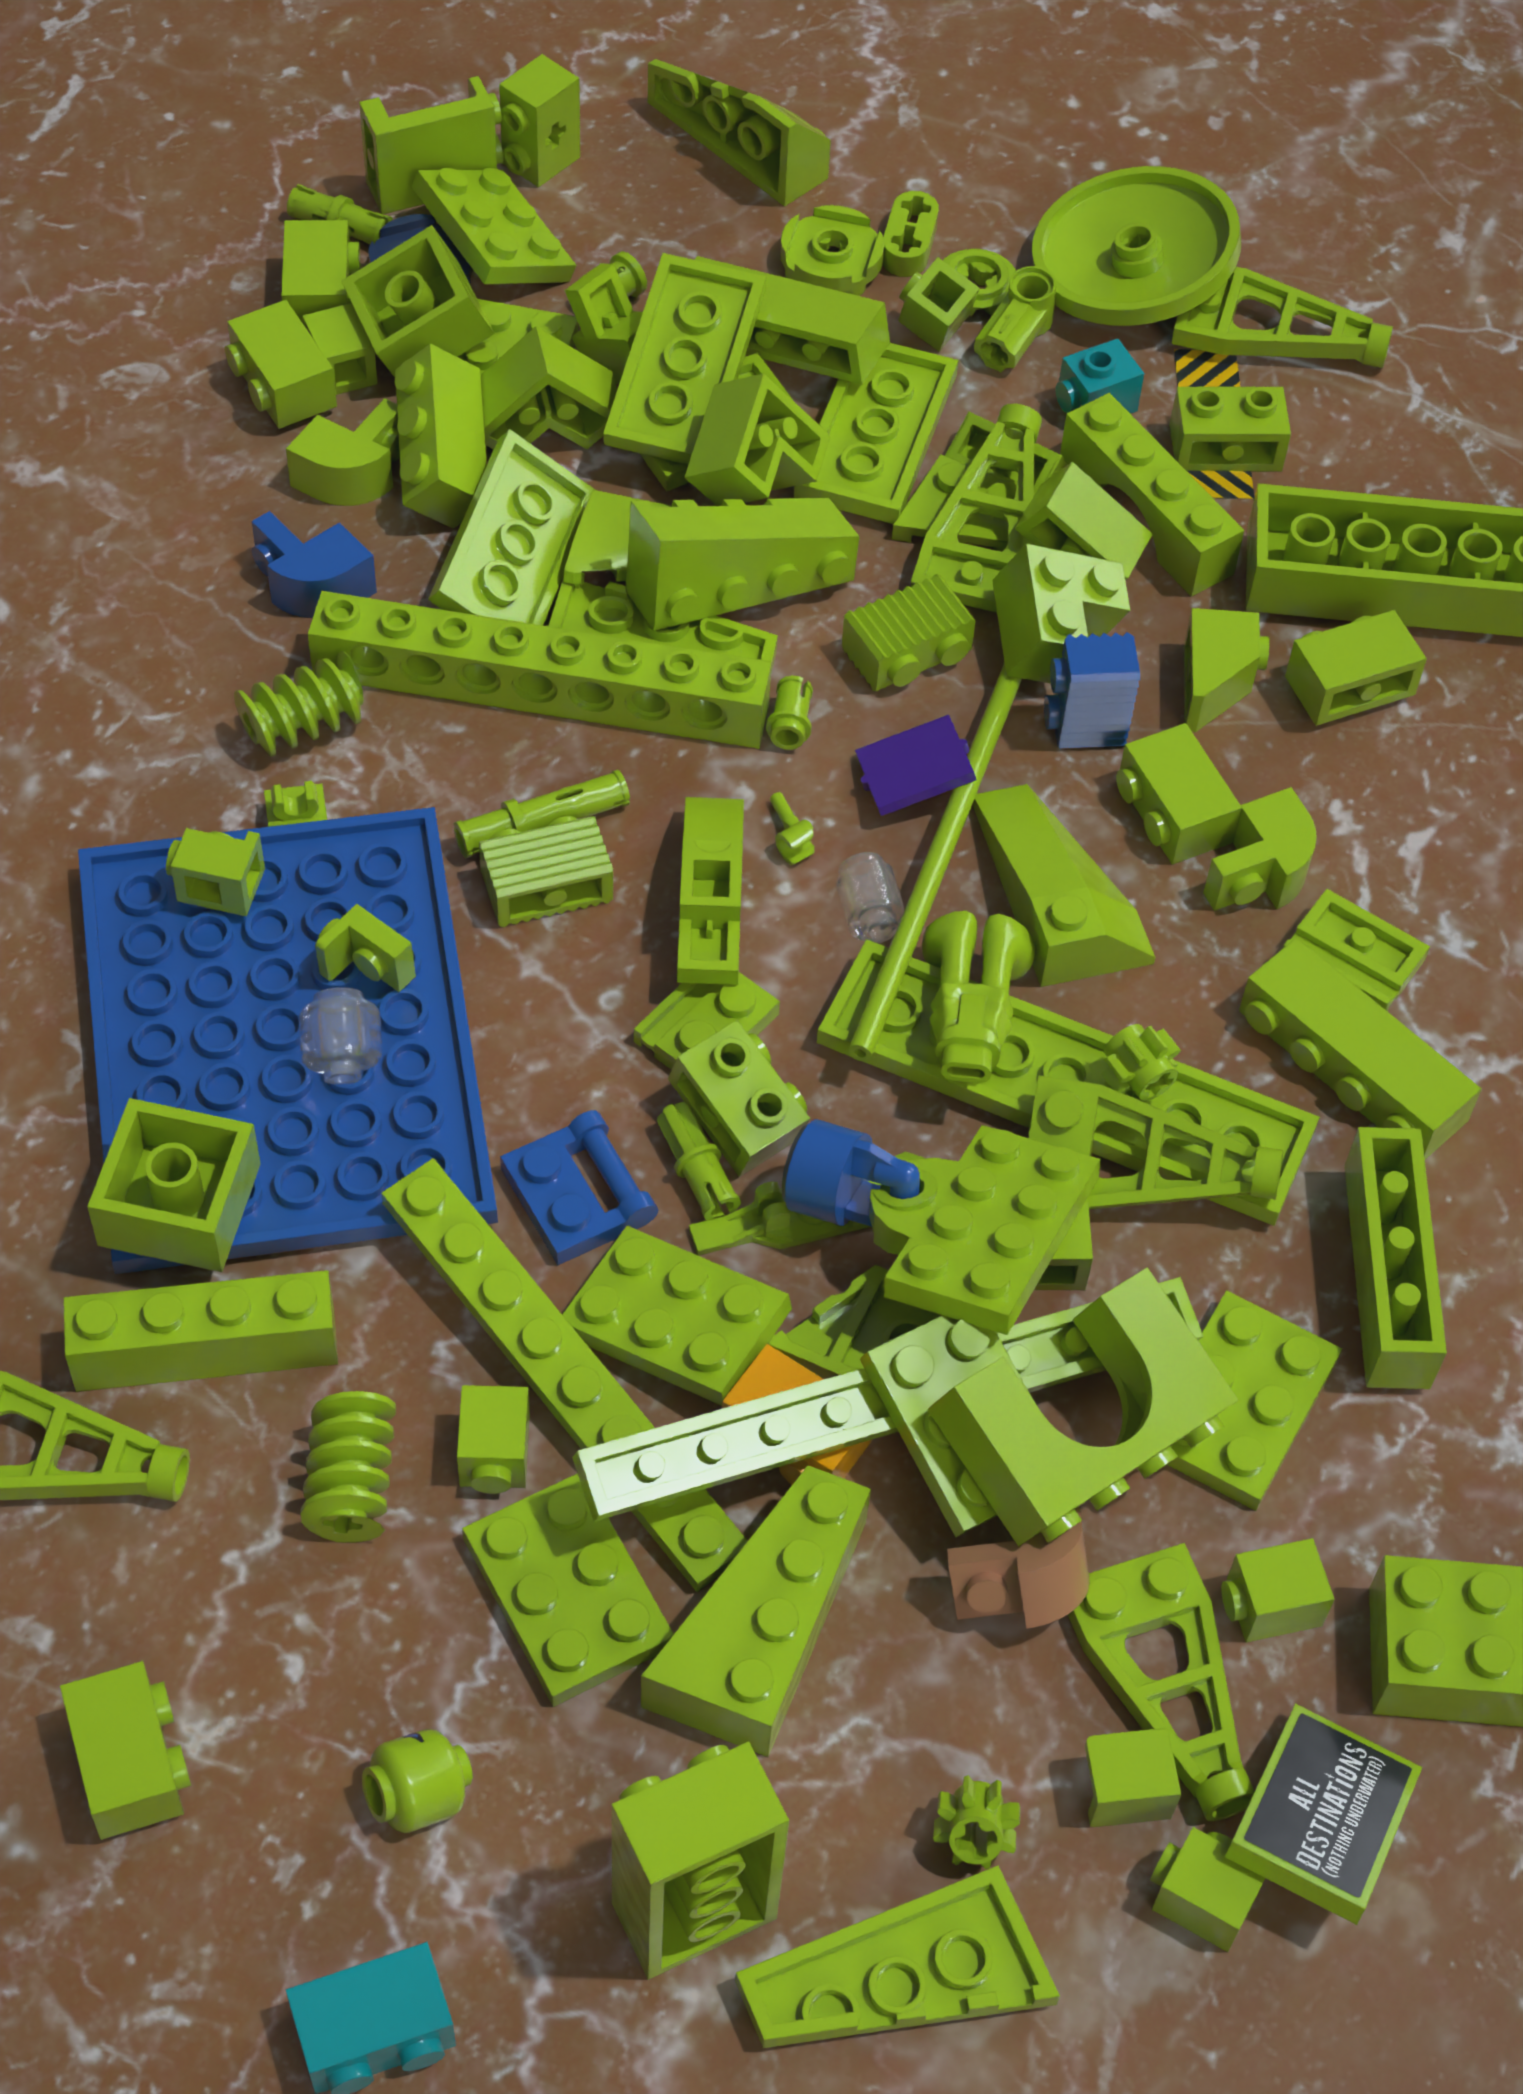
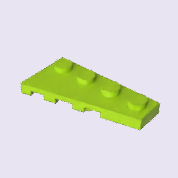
(614, 614)
(911, 1966)

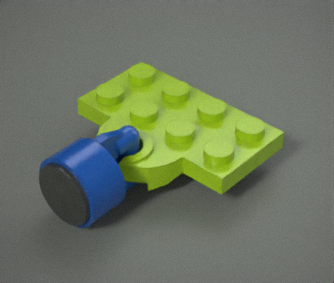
(963, 1230)

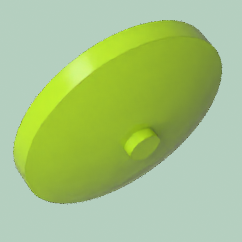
(1138, 245)

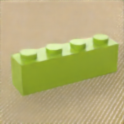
(817, 328)
(1357, 1046)
(1394, 1259)
(200, 1331)

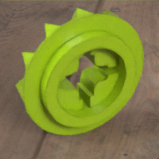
(986, 269)

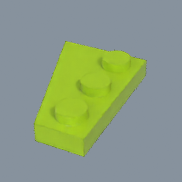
(933, 495)

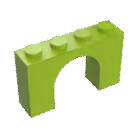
(1039, 1474)

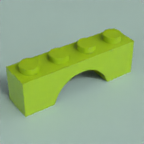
(1190, 530)

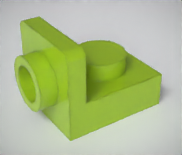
(369, 943)

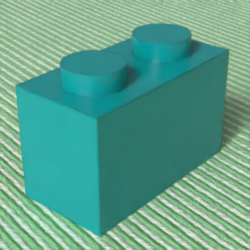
(372, 2020)

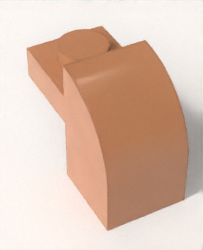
(1032, 1578)

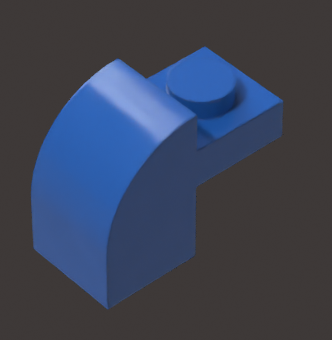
(301, 570)

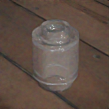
(869, 897)

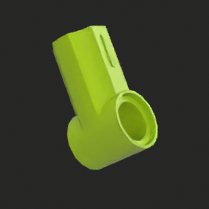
(1018, 319)

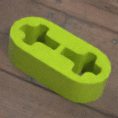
(917, 234)

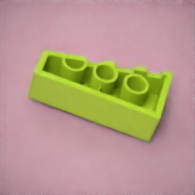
(733, 556)
(756, 1627)

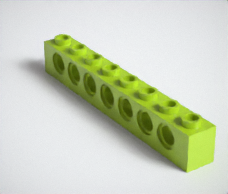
(545, 669)

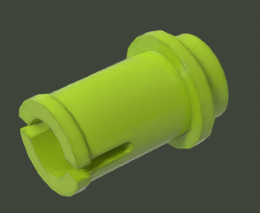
(790, 723)

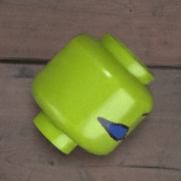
(416, 1780)

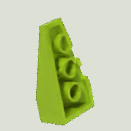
(744, 130)

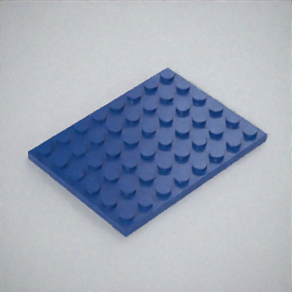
(208, 1007)

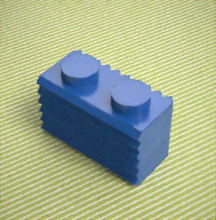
(1093, 691)

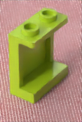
(432, 138)

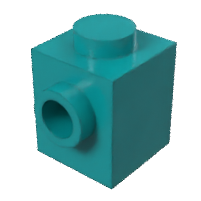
(1099, 372)

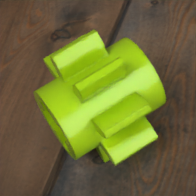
(1141, 1062)
(976, 1822)

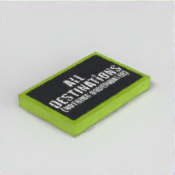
(1324, 1814)

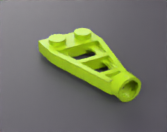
(1212, 327)
(969, 567)
(1071, 1111)
(123, 1463)
(1144, 1597)

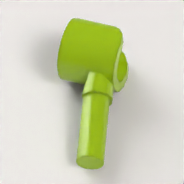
(794, 841)

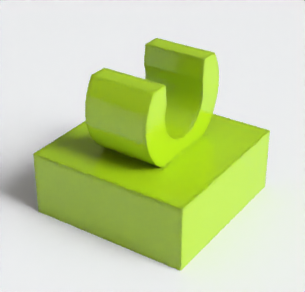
(295, 804)

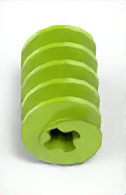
(301, 702)
(347, 1466)

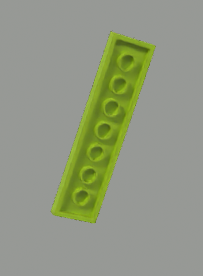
(1069, 1050)

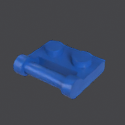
(561, 1199)

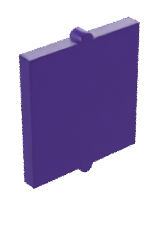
(915, 765)

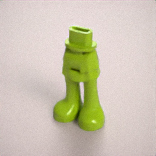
(969, 1017)

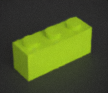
(440, 434)

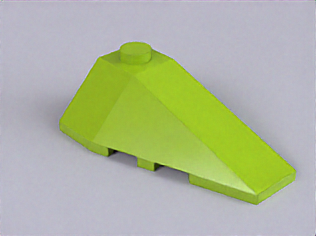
(1059, 891)

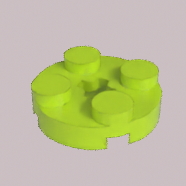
(808, 240)

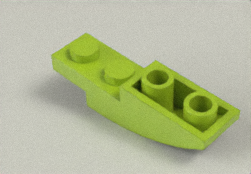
(710, 891)

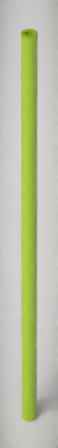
(932, 872)

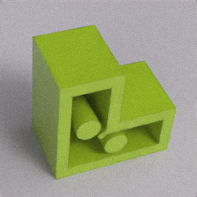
(545, 387)
(754, 442)
(1047, 597)

